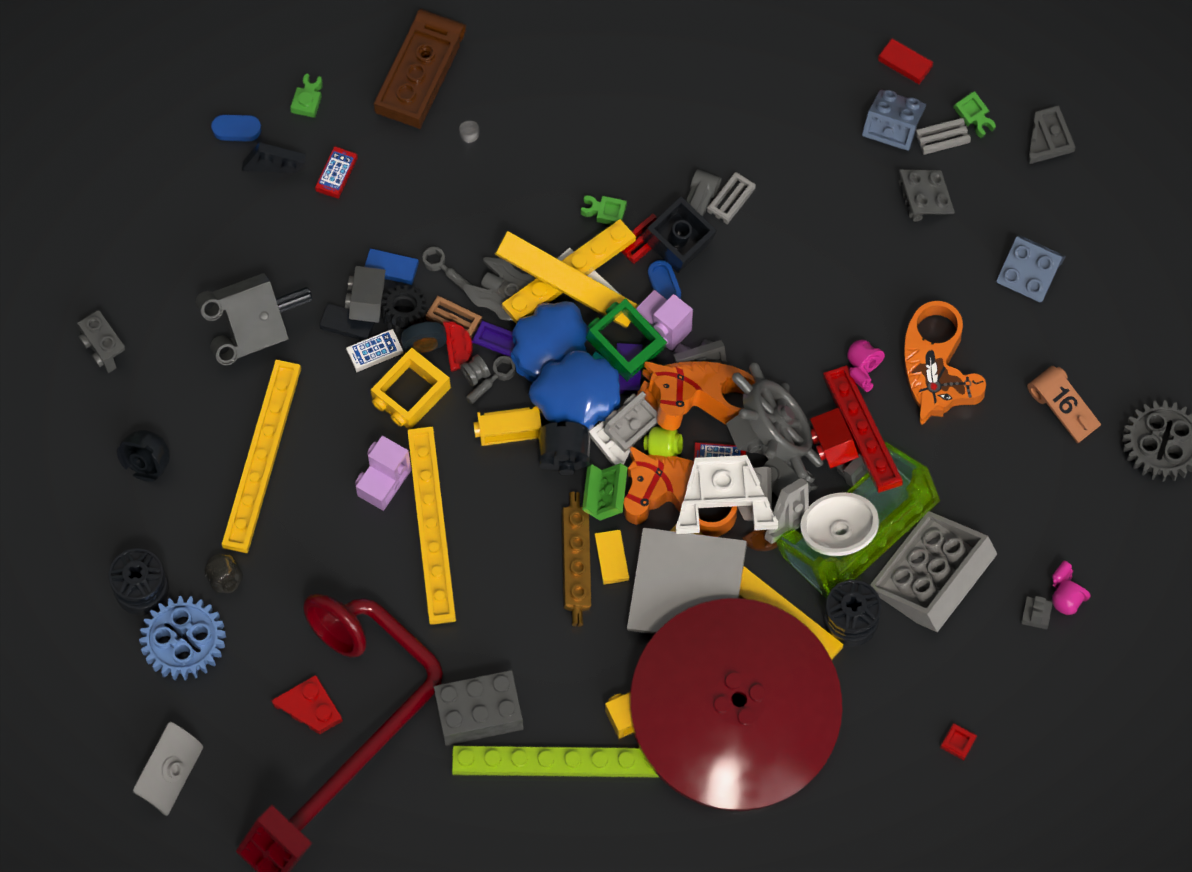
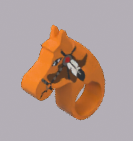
(929, 377)

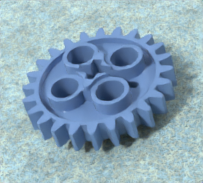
(198, 621)

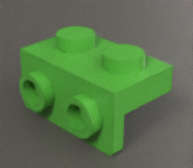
(604, 491)

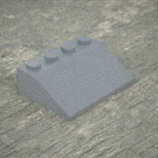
(934, 570)

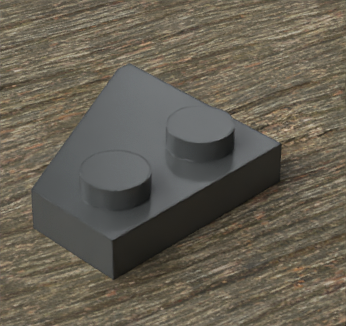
(1049, 136)

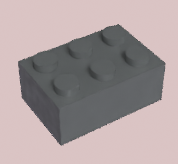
(478, 708)

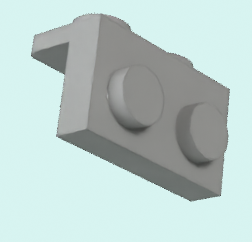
(631, 422)

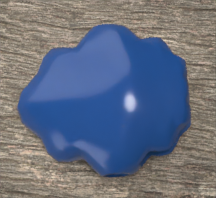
(547, 337)
(577, 390)

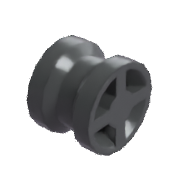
(475, 370)

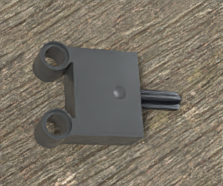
(250, 315)

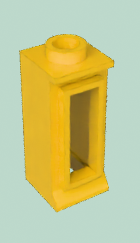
(508, 426)

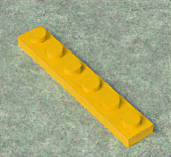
(584, 259)

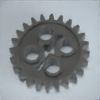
(1140, 433)

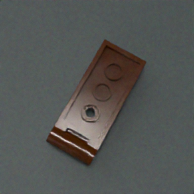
(417, 79)

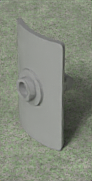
(168, 768)

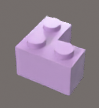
(668, 317)
(386, 472)

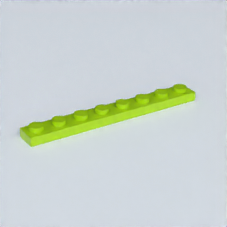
(550, 761)

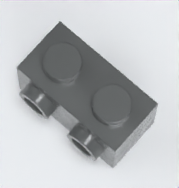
(366, 294)

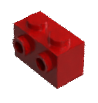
(834, 438)

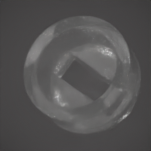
(469, 131)

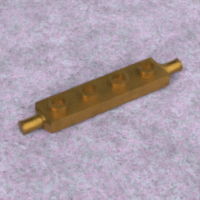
(576, 559)

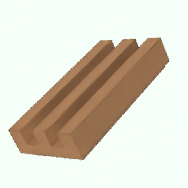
(430, 316)

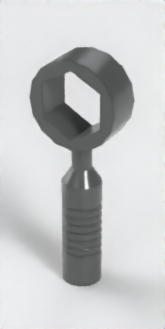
(450, 272)
(487, 383)

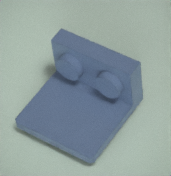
(893, 119)
(1030, 268)

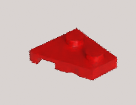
(309, 705)

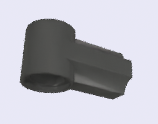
(703, 188)

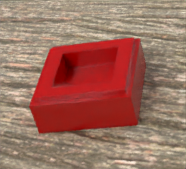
(958, 741)

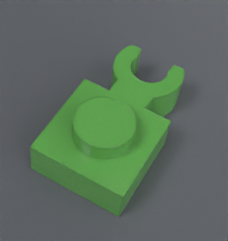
(307, 100)
(973, 111)
(607, 211)

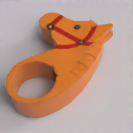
(692, 384)
(664, 480)

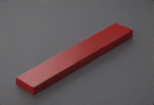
(863, 429)

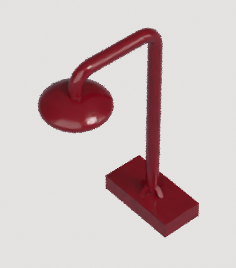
(273, 840)

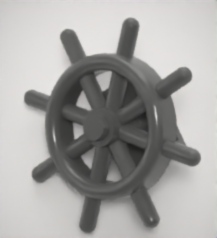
(772, 422)

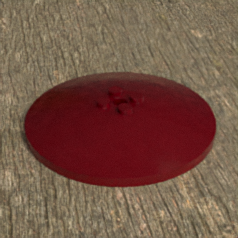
(728, 752)

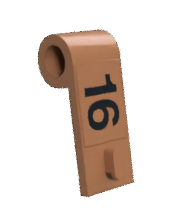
(1064, 401)

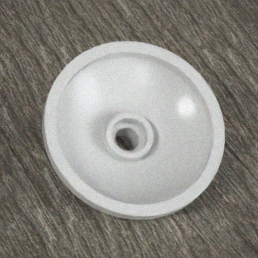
(839, 524)

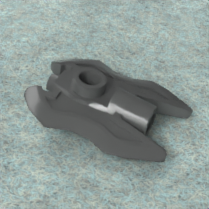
(497, 287)

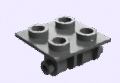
(925, 193)

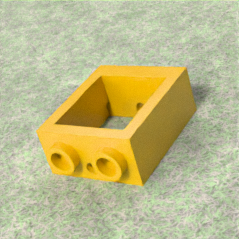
(427, 371)

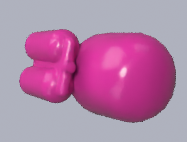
(864, 359)
(1068, 594)

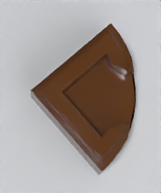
(757, 540)

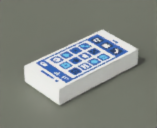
(374, 350)

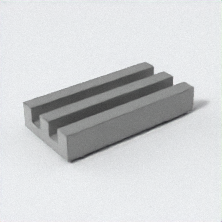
(934, 133)
(720, 213)

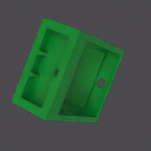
(618, 362)

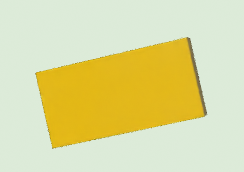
(611, 557)

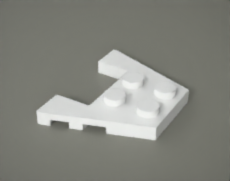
(724, 483)

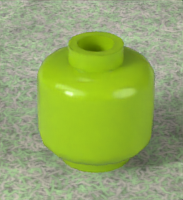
(663, 442)

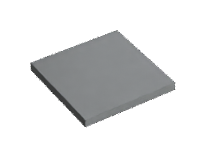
(681, 573)

